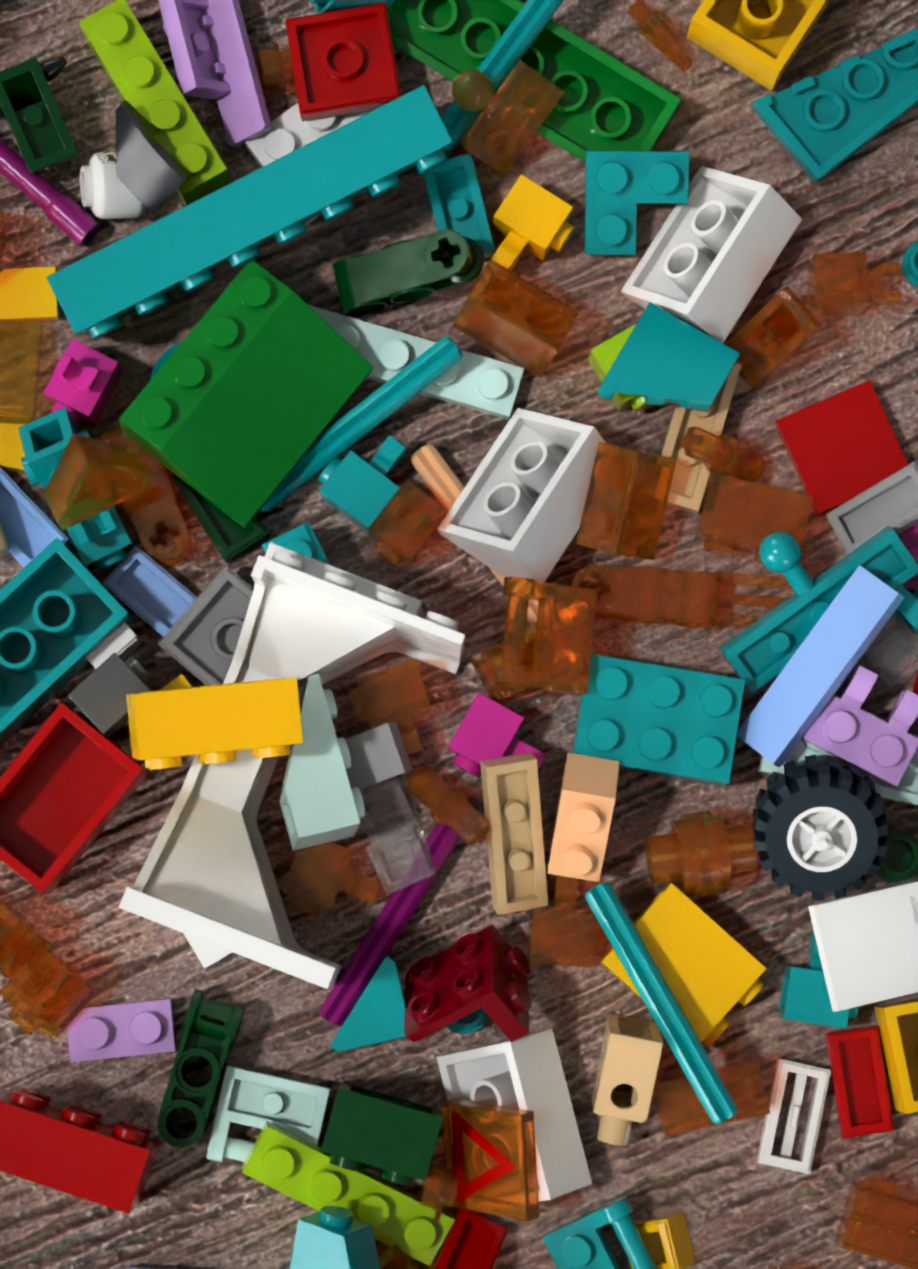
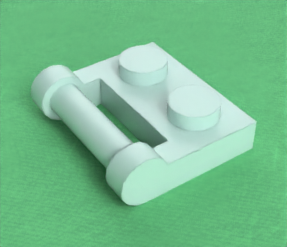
(259, 1097)

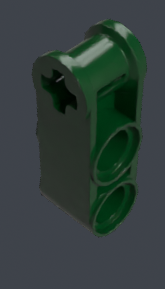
(405, 271)
(203, 1039)

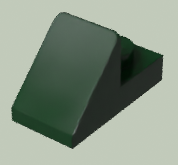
(34, 116)

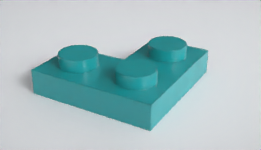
(617, 183)

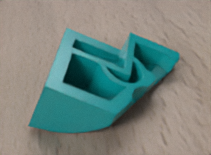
(669, 363)

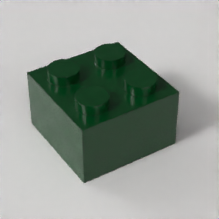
(382, 1134)

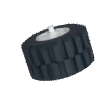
(820, 827)

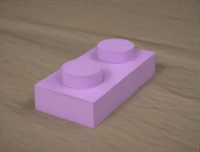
(122, 1031)

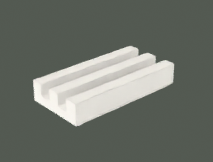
(814, 1119)

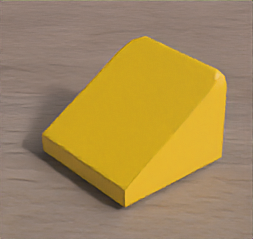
(667, 1241)

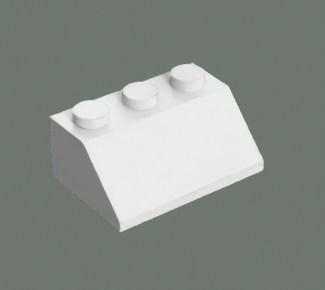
(713, 251)
(525, 495)
(530, 1078)

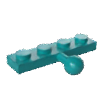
(772, 640)

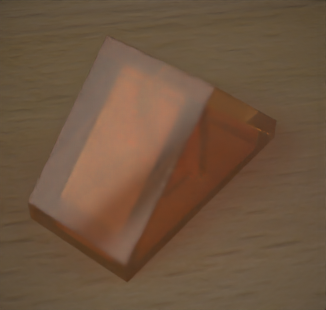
(773, 336)
(93, 479)

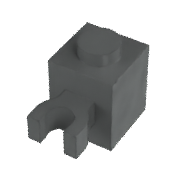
(105, 690)

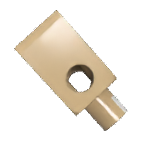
(631, 1057)

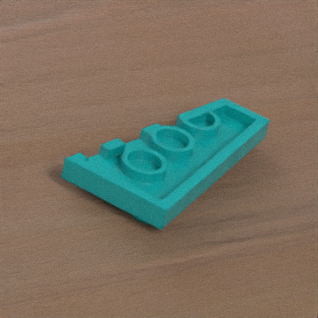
(845, 107)

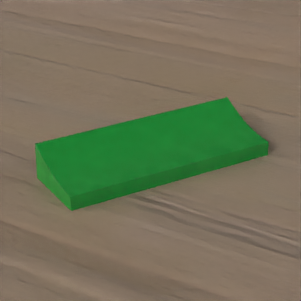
(602, 98)

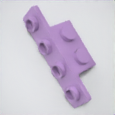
(217, 62)

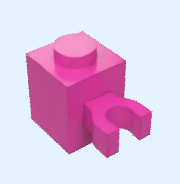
(83, 382)
(488, 734)

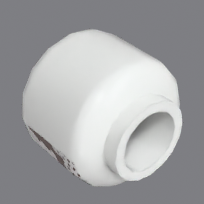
(105, 192)

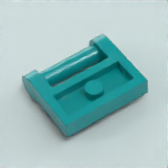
(584, 1246)

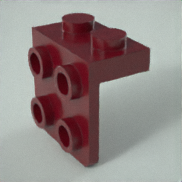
(467, 977)

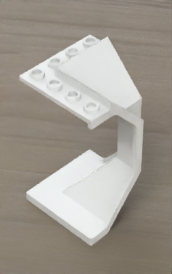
(209, 859)

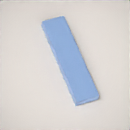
(819, 666)

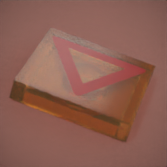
(494, 1158)

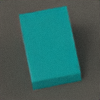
(377, 1013)

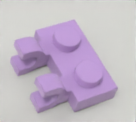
(862, 738)

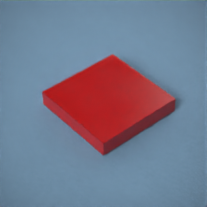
(343, 61)
(841, 446)

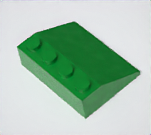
(245, 394)

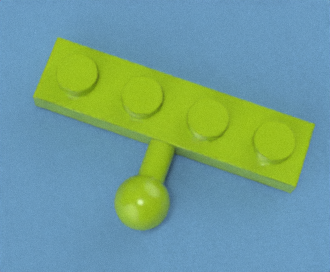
(307, 1176)

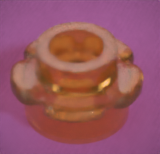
(275, 67)

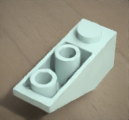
(316, 787)

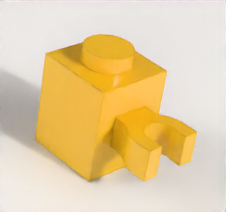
(530, 222)

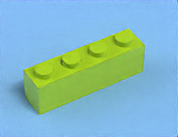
(148, 86)

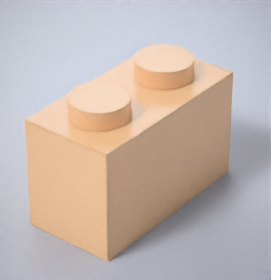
(583, 817)

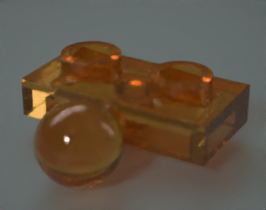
(508, 115)

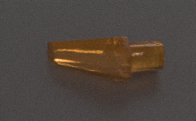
(661, 33)

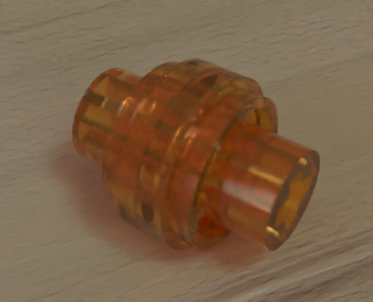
(701, 853)

